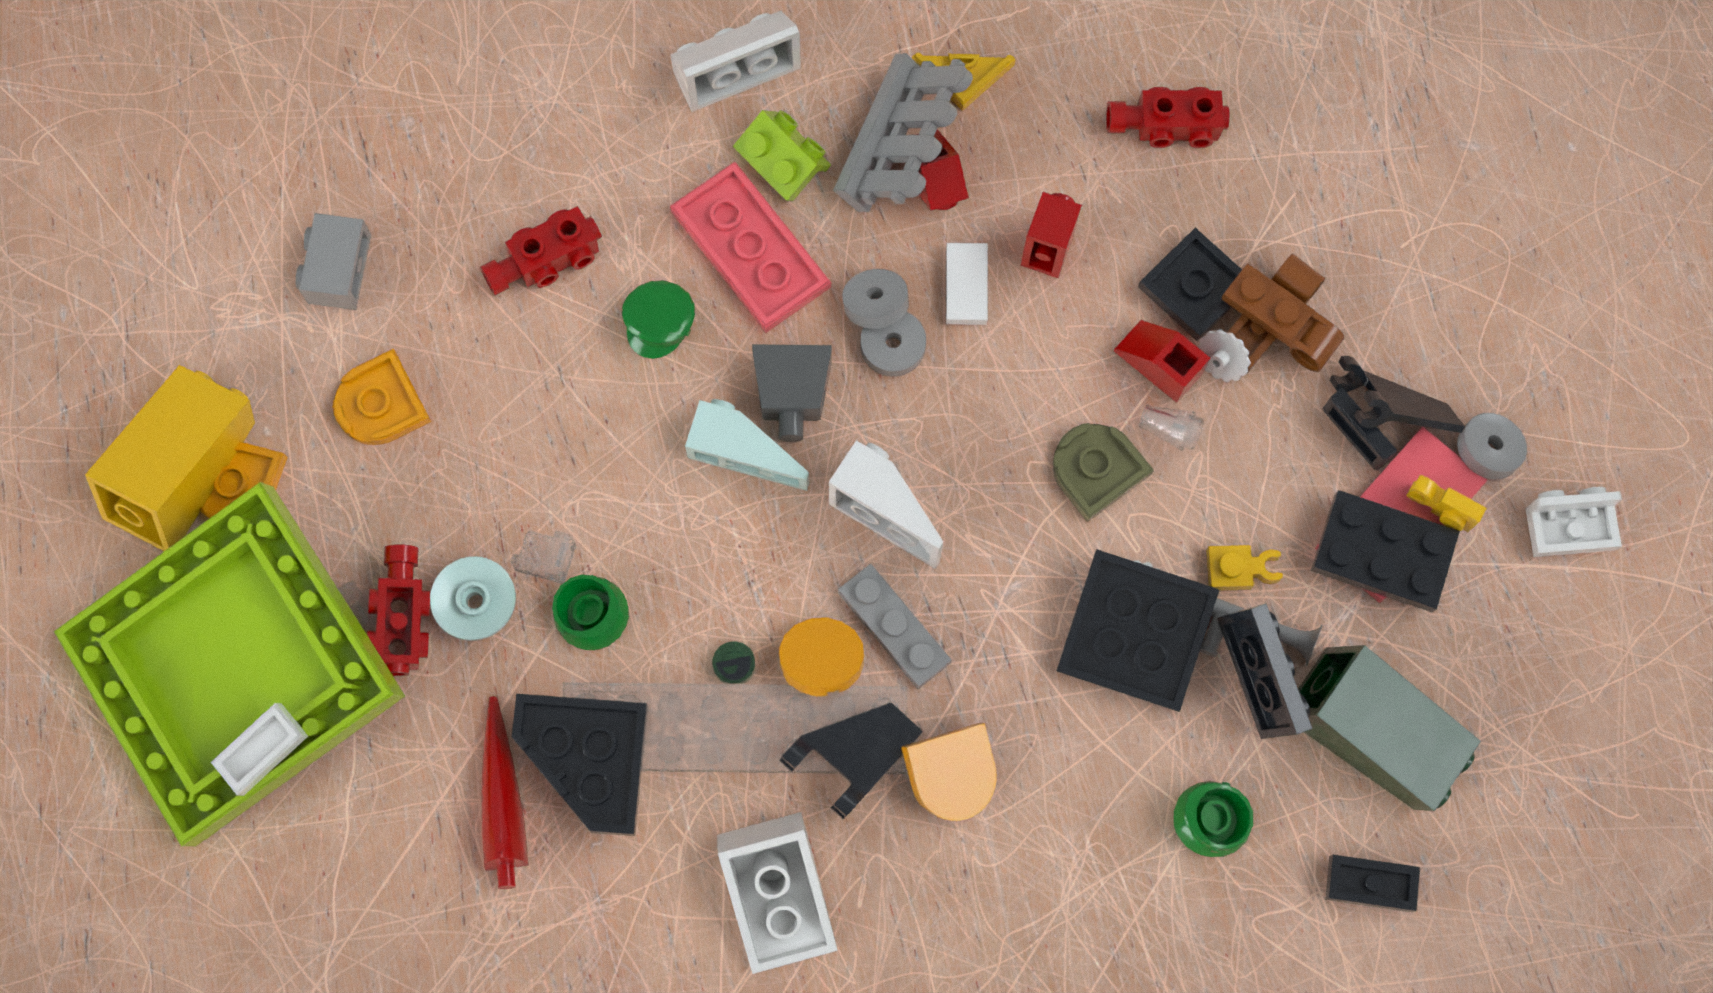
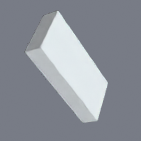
(967, 283)
(259, 749)

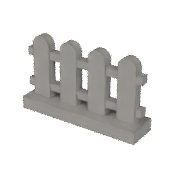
(885, 129)

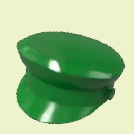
(657, 318)
(590, 612)
(1213, 819)

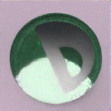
(734, 663)

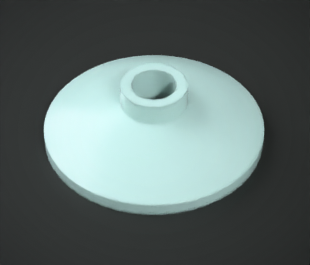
(462, 581)

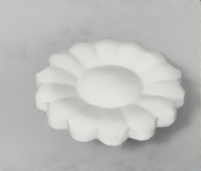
(1227, 355)

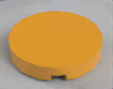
(821, 656)

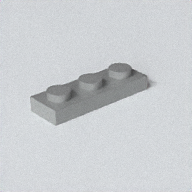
(894, 626)

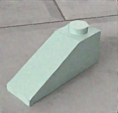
(735, 443)

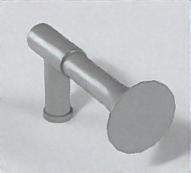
(1301, 640)

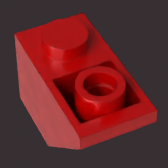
(1163, 358)

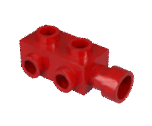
(1172, 116)
(555, 252)
(400, 626)

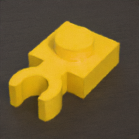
(1451, 506)
(1235, 568)

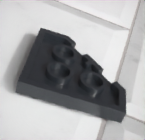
(587, 754)

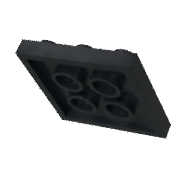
(1137, 630)

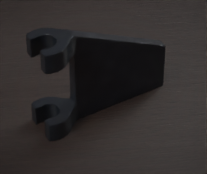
(1394, 401)
(858, 748)

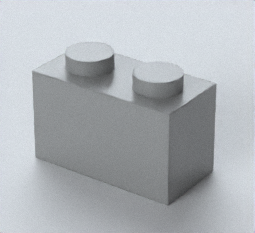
(333, 261)

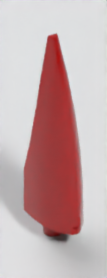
(501, 803)

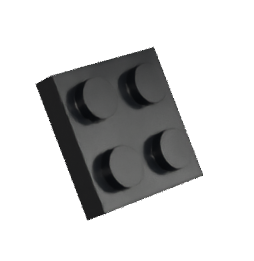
(1192, 283)

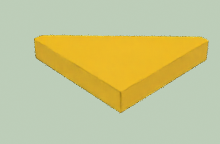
(984, 71)

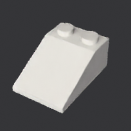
(878, 497)
(776, 892)

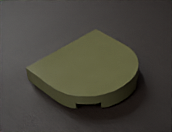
(1097, 467)

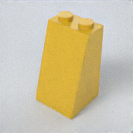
(170, 457)

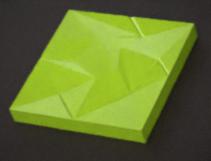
(214, 640)

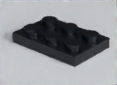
(1385, 551)
(1265, 672)

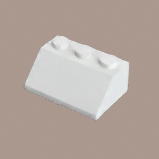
(737, 59)

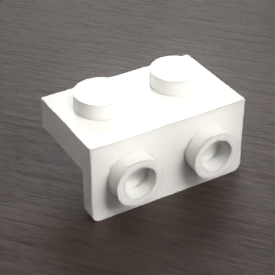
(1574, 522)

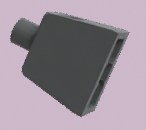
(792, 384)

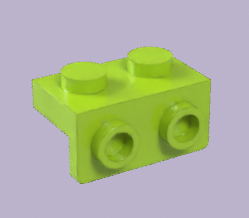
(781, 153)

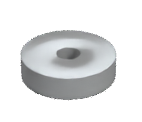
(874, 313)
(896, 360)
(1503, 435)

